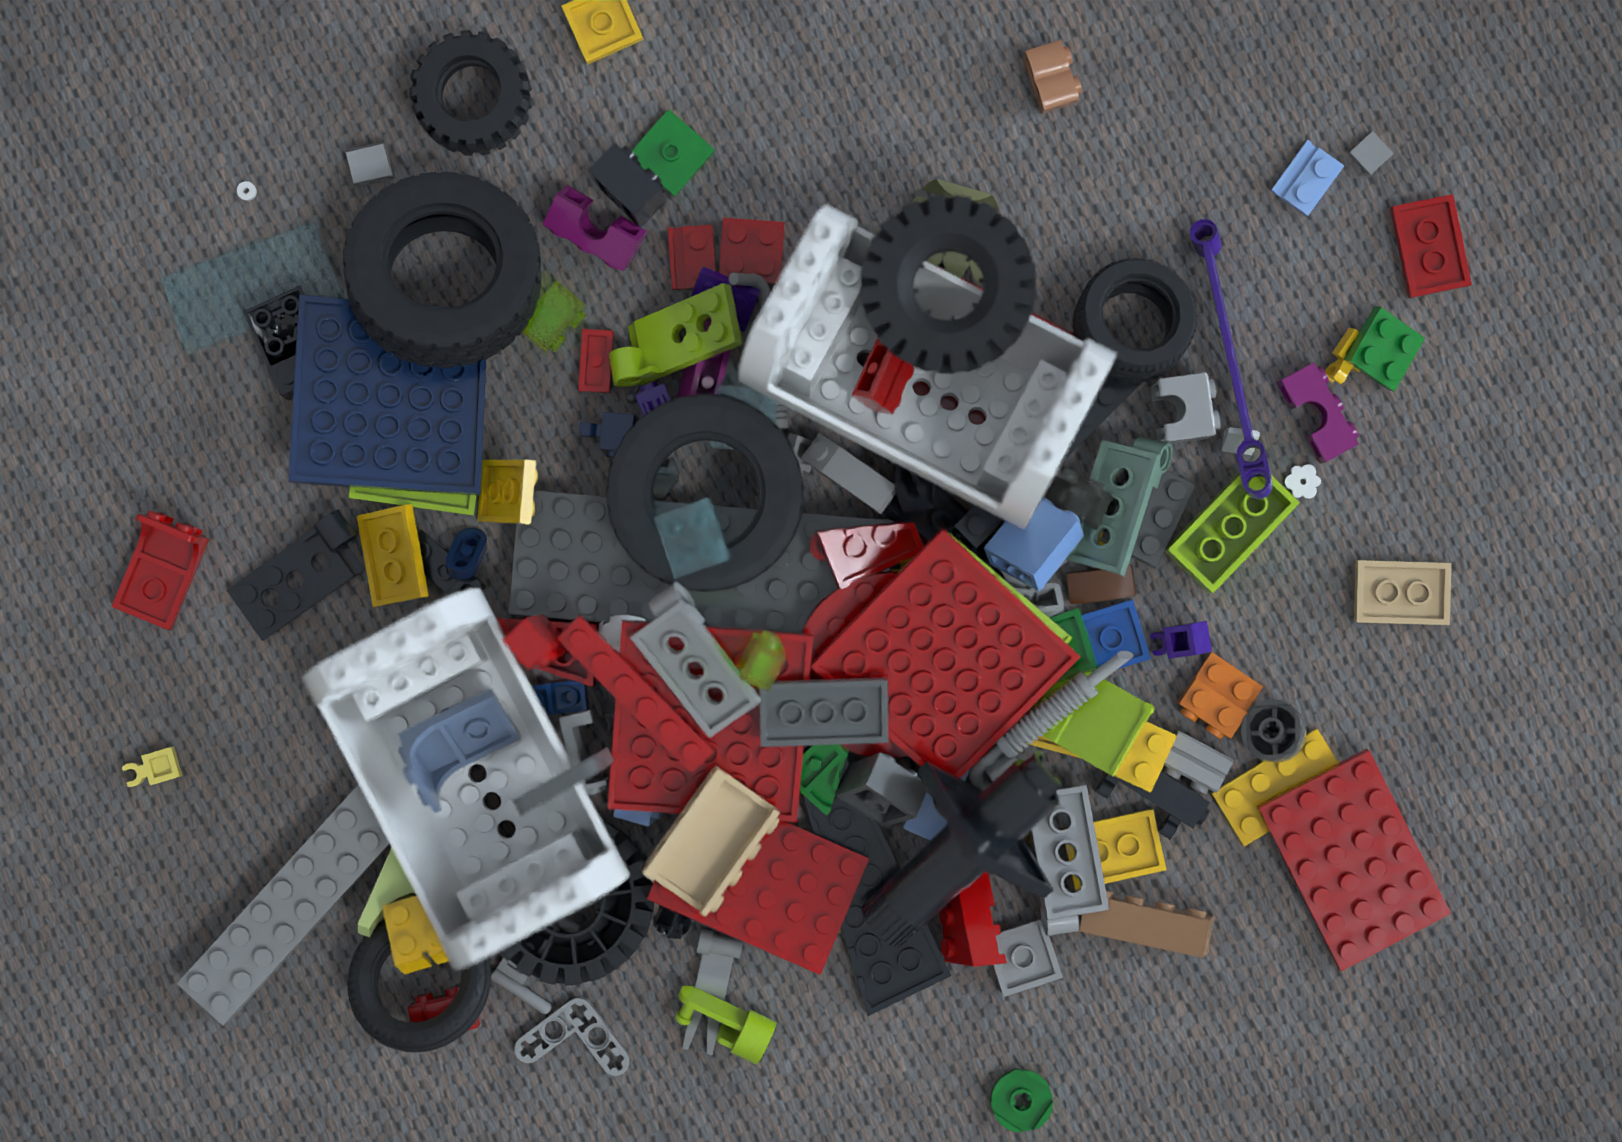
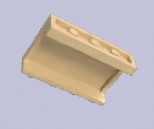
(711, 841)

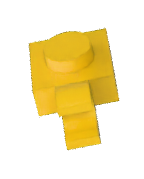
(1339, 370)

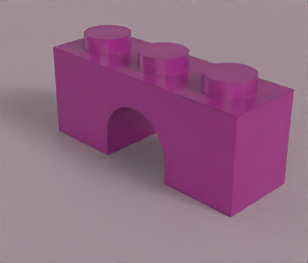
(571, 220)
(1334, 433)

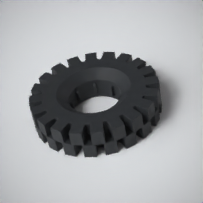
(943, 227)
(615, 932)

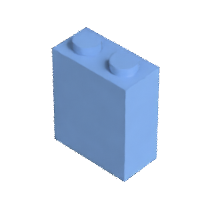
(1039, 549)

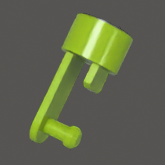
(743, 1032)

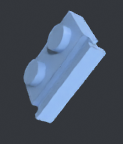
(1307, 178)

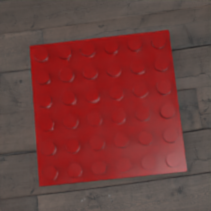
(955, 656)
(654, 780)

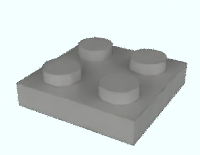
(1028, 958)

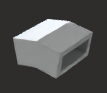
(369, 163)

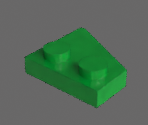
(821, 774)

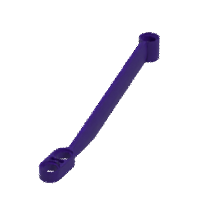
(1259, 467)

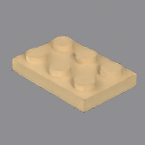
(1402, 592)

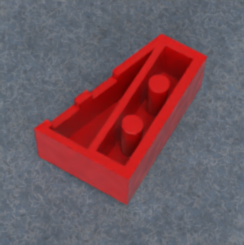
(969, 927)

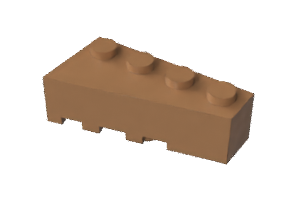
(1152, 925)

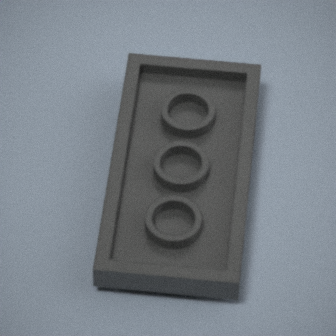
(824, 712)

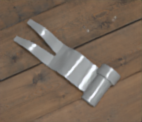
(712, 978)

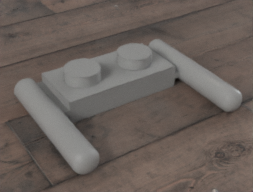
(513, 980)

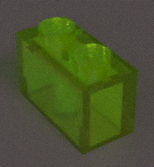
(553, 317)
(761, 660)

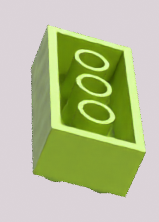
(1229, 531)

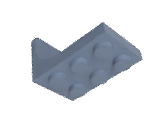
(452, 741)

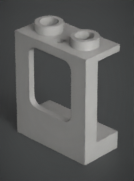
(574, 746)

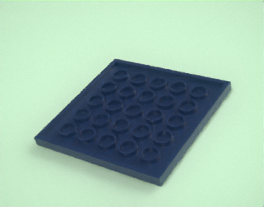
(377, 418)

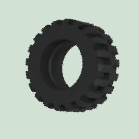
(447, 59)

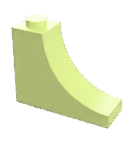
(389, 888)

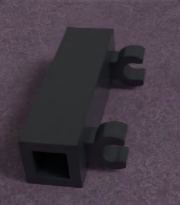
(1170, 796)

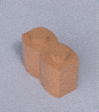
(1052, 76)

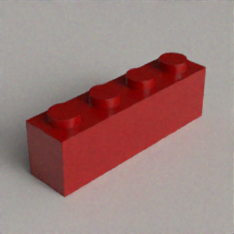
(535, 642)

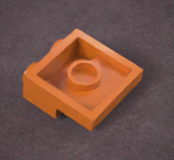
(1219, 696)

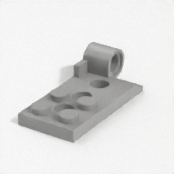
(679, 617)
(1061, 907)

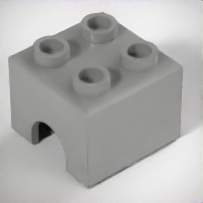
(1193, 404)

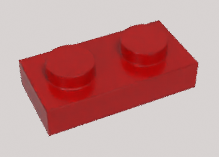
(594, 361)

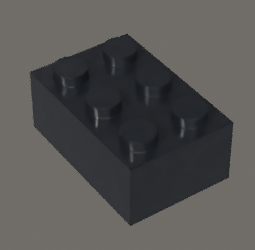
(627, 184)

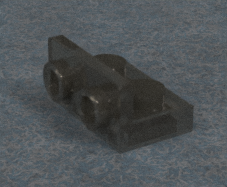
(1080, 497)

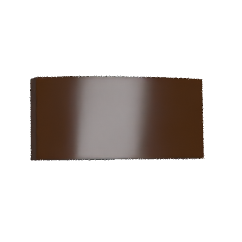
(1099, 585)

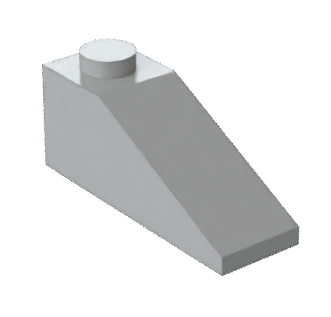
(849, 473)

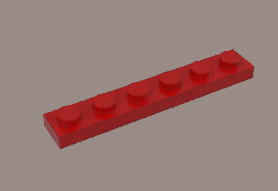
(635, 693)

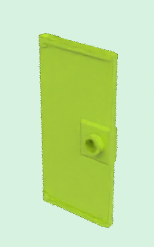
(1101, 727)

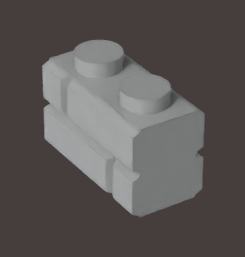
(1197, 762)

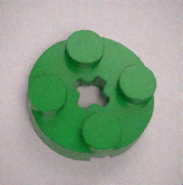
(1024, 1117)

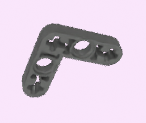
(563, 781)

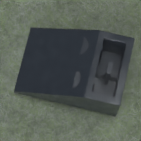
(276, 335)

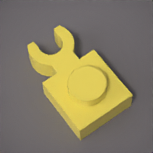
(156, 766)

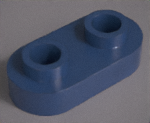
(463, 559)

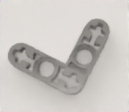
(571, 1025)

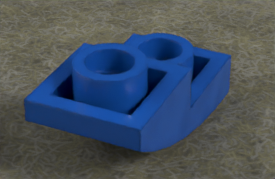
(562, 697)

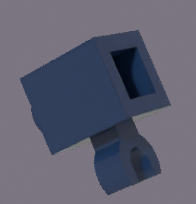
(611, 431)

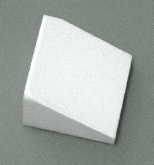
(1234, 437)

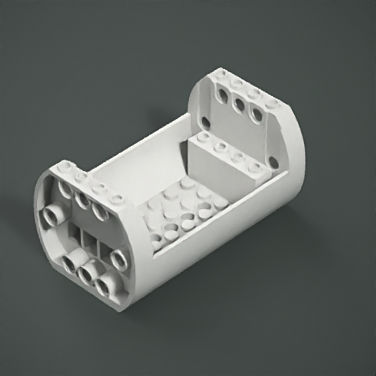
(1031, 395)
(466, 874)

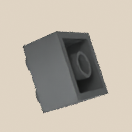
(882, 789)

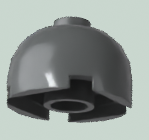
(1273, 731)

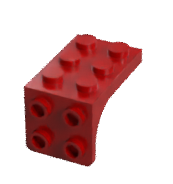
(160, 569)

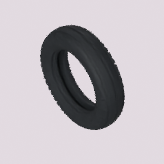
(412, 1036)

